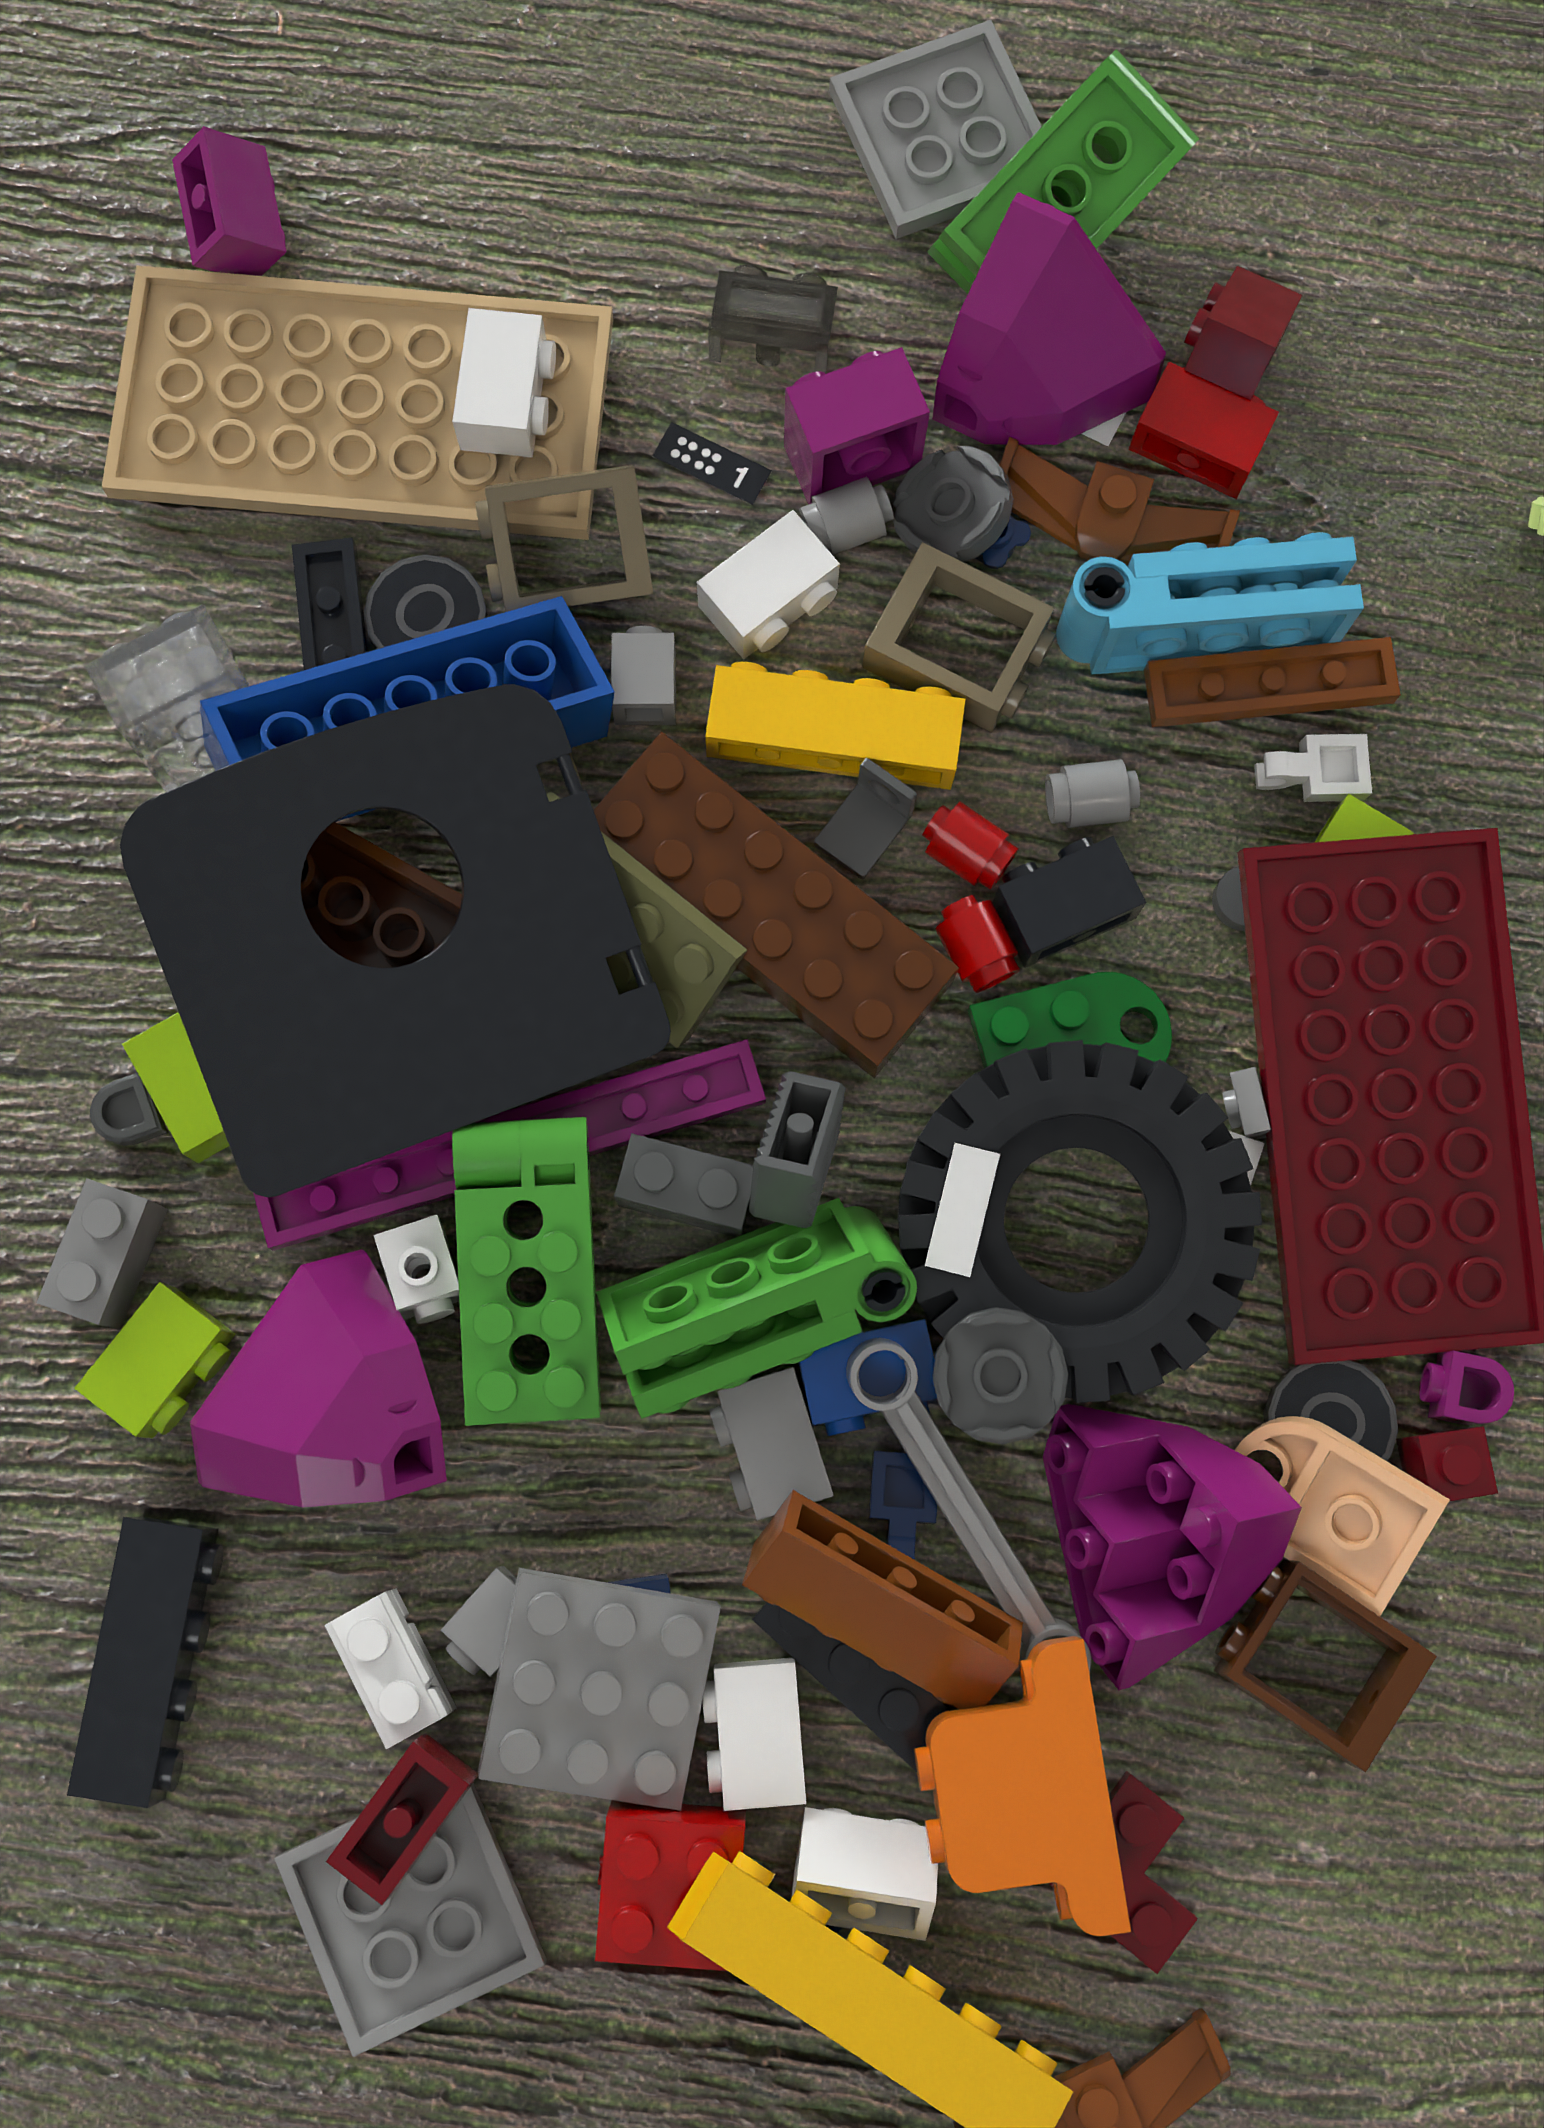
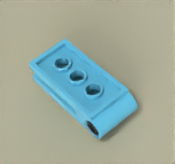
(1209, 601)

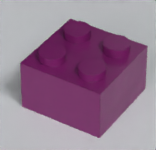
(855, 423)

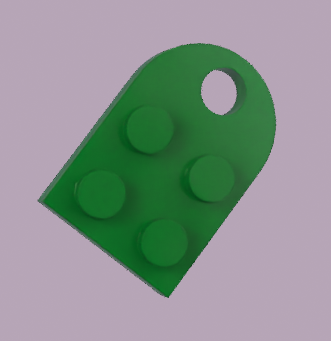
(1070, 1010)

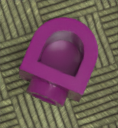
(1466, 1389)

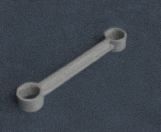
(959, 1499)

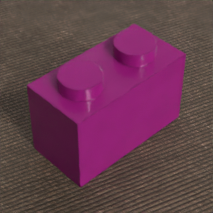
(228, 204)

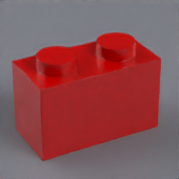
(1202, 430)

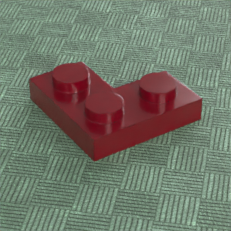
(1141, 1830)

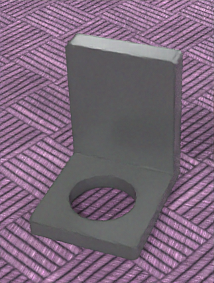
(867, 820)

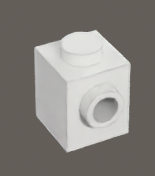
(410, 1250)

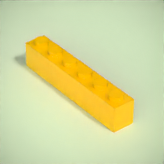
(864, 2004)

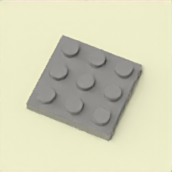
(935, 124)
(599, 1689)
(431, 1946)

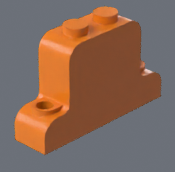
(1029, 1792)

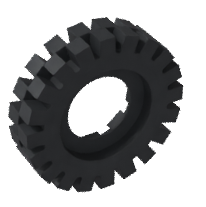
(1177, 1153)

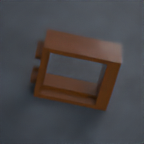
(1380, 1699)

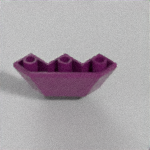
(1044, 338)
(323, 1398)
(1158, 1533)

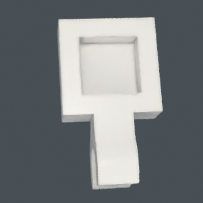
(1326, 768)

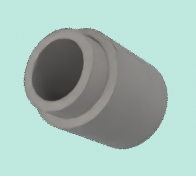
(848, 515)
(1092, 793)

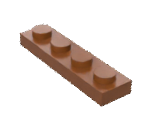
(1271, 682)

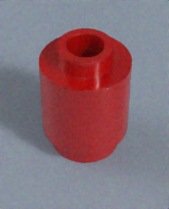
(969, 845)
(978, 943)

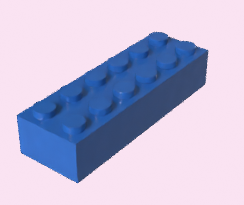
(522, 647)

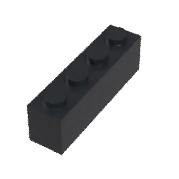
(145, 1662)

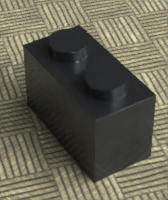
(1067, 899)

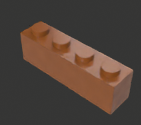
(883, 1604)

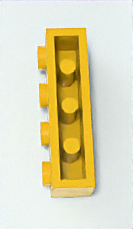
(833, 724)

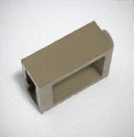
(494, 524)
(910, 671)

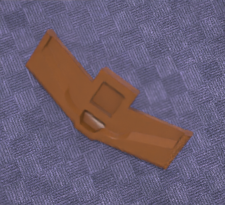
(1108, 514)
(1153, 2089)

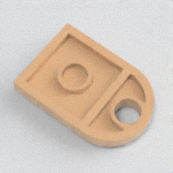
(1358, 1512)

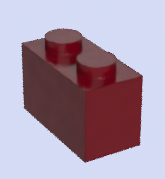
(1239, 331)
(402, 1818)

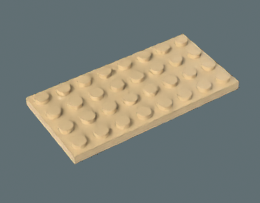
(337, 402)

